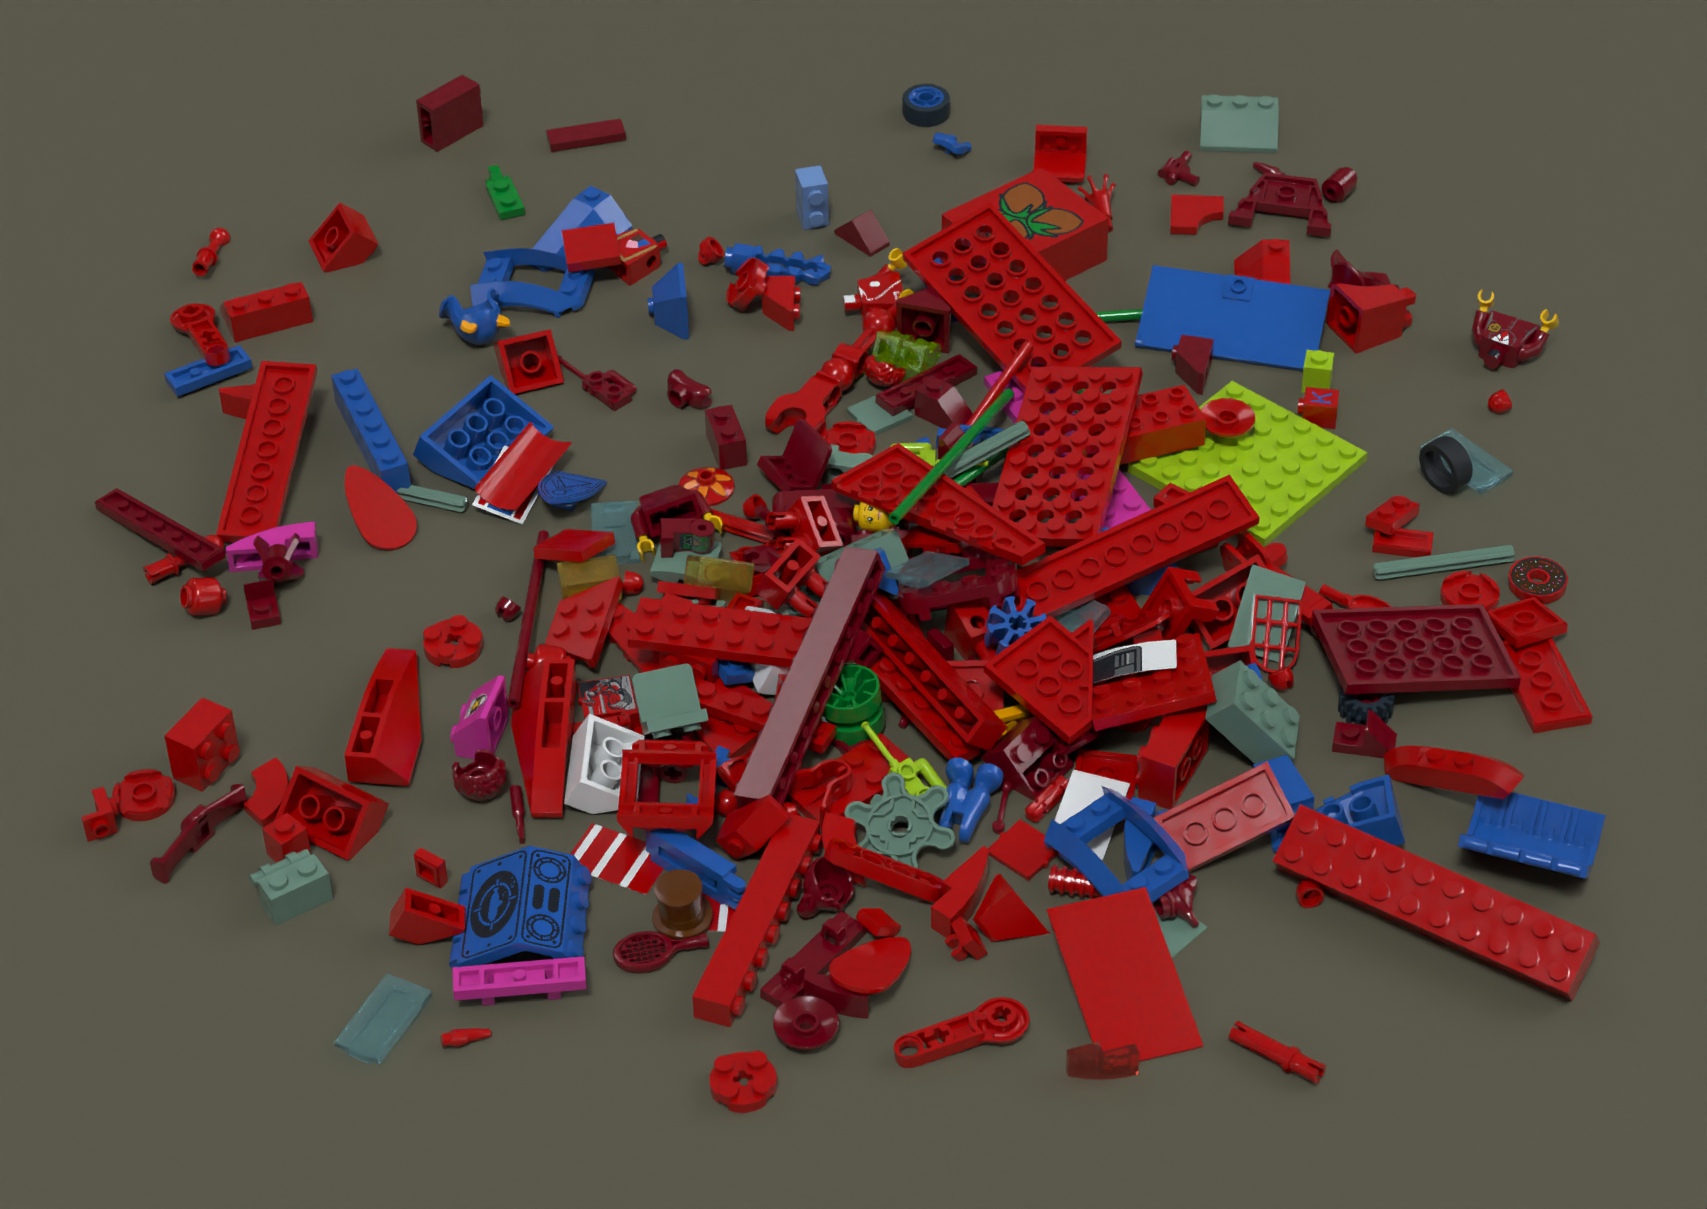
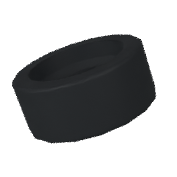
(1457, 460)

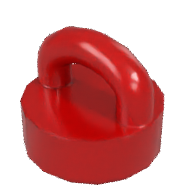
(710, 251)

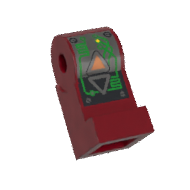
(686, 535)

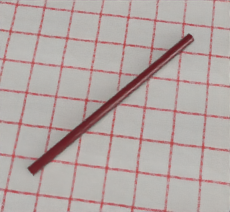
(526, 627)

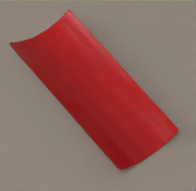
(520, 469)

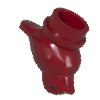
(1179, 902)

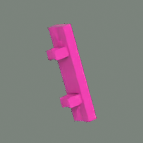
(519, 979)

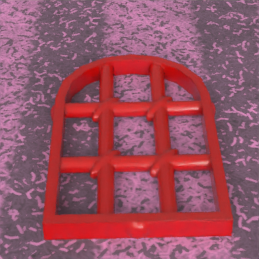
(1285, 625)

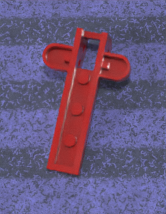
(1273, 557)

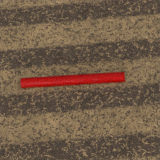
(1002, 381)

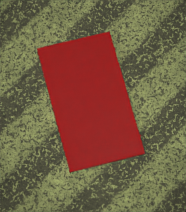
(1124, 974)

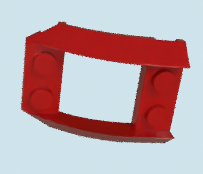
(676, 816)

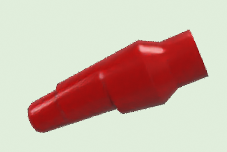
(461, 1037)

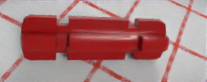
(1046, 799)

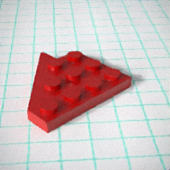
(1050, 675)

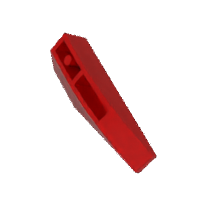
(387, 723)
(544, 733)

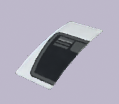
(1134, 659)

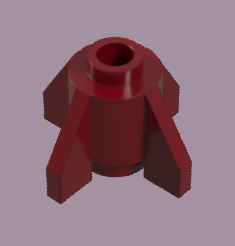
(278, 560)

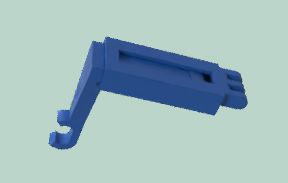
(679, 851)

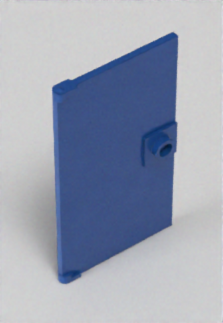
(1244, 316)

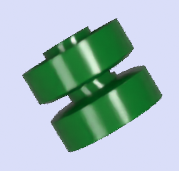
(854, 701)

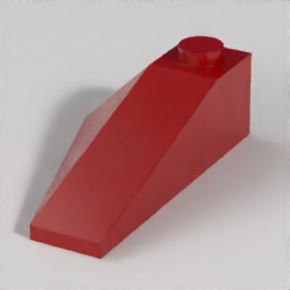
(1265, 261)

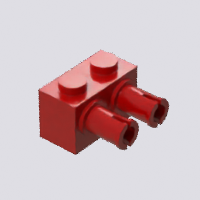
(810, 522)
(788, 573)

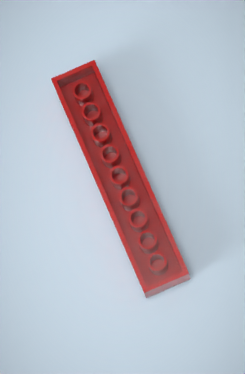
(1437, 902)

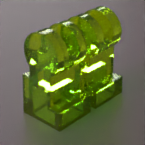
(905, 352)

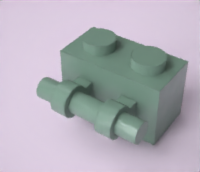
(292, 886)

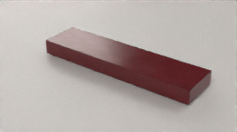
(903, 394)

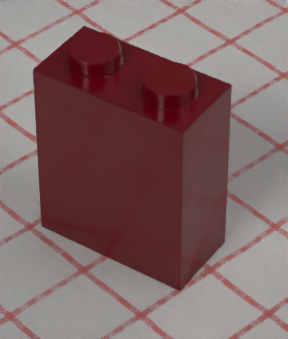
(450, 113)

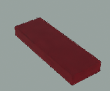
(585, 135)

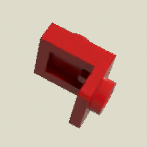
(101, 822)

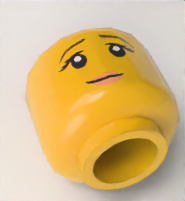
(871, 518)

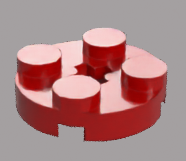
(749, 283)
(456, 629)
(743, 1065)

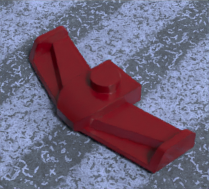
(197, 830)

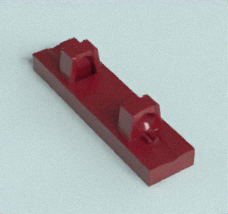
(813, 958)

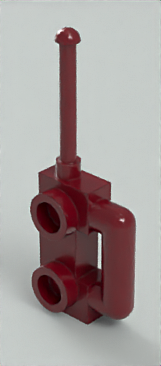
(599, 386)

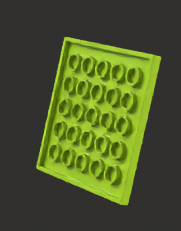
(1277, 465)

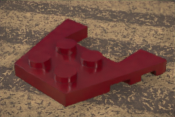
(1286, 196)

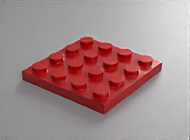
(1155, 692)

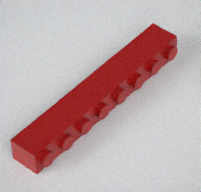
(932, 674)
(757, 922)

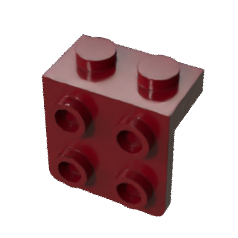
(801, 462)

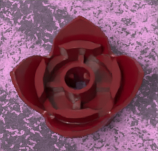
(1345, 273)

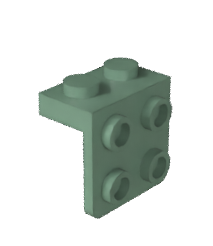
(668, 701)

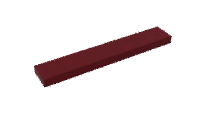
(160, 529)

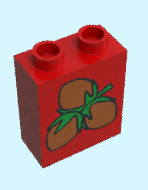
(1050, 217)

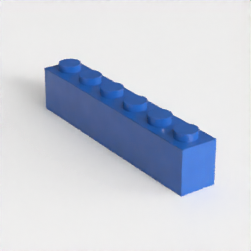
(370, 429)

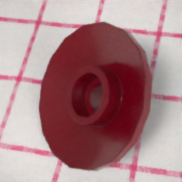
(805, 1022)

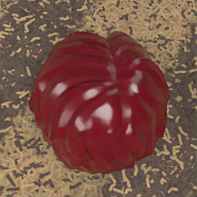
(480, 778)

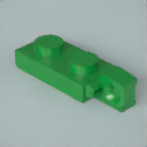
(503, 194)

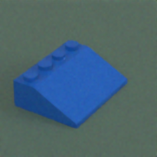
(475, 431)

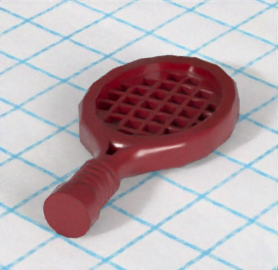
(670, 946)

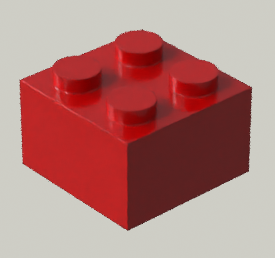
(202, 744)

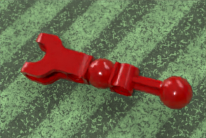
(826, 387)

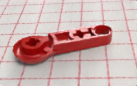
(198, 323)
(965, 1032)

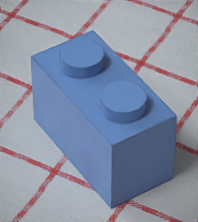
(811, 197)

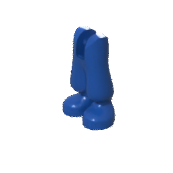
(967, 806)

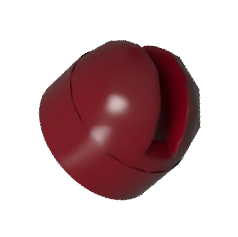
(506, 609)

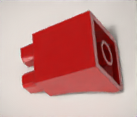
(1368, 314)

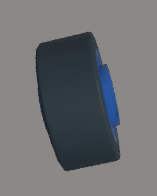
(926, 105)

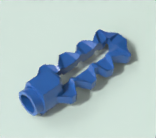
(740, 253)

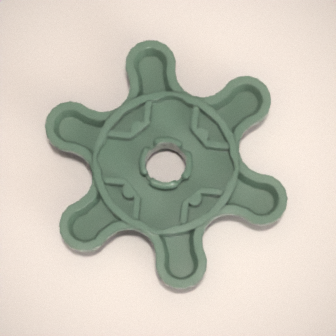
(900, 806)

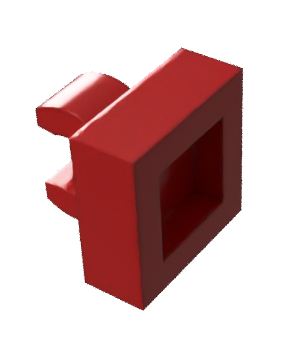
(966, 939)

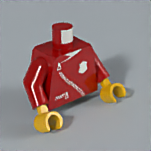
(879, 290)

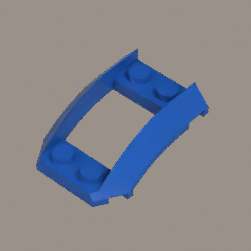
(498, 271)
(1074, 833)

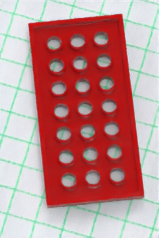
(1030, 302)
(1102, 466)

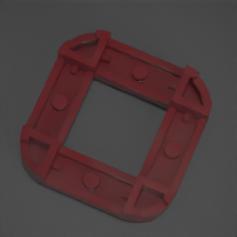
(999, 582)

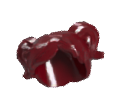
(825, 888)

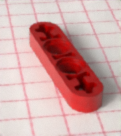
(884, 869)

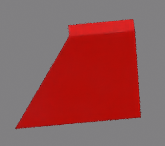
(1005, 914)

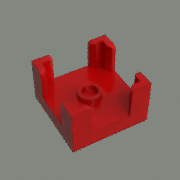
(1176, 597)

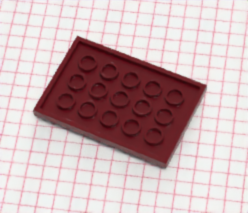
(1415, 649)

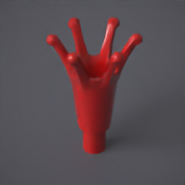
(1100, 198)

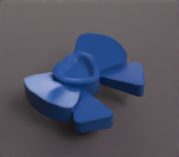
(951, 143)

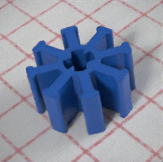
(1008, 625)

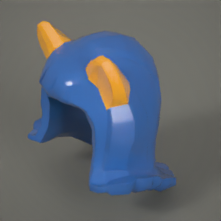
(478, 323)

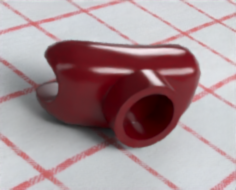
(686, 391)

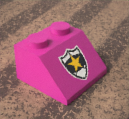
(482, 719)

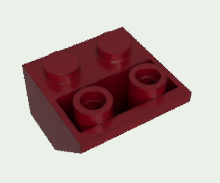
(1029, 757)

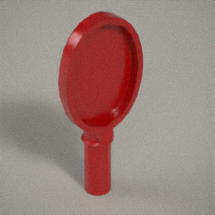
(1349, 601)

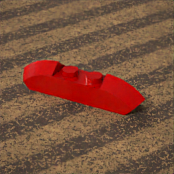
(1452, 770)

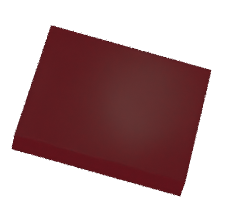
(925, 317)

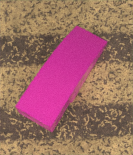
(244, 556)

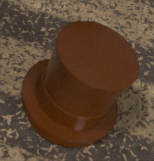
(681, 906)

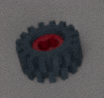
(1356, 710)

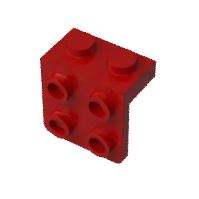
(1061, 151)

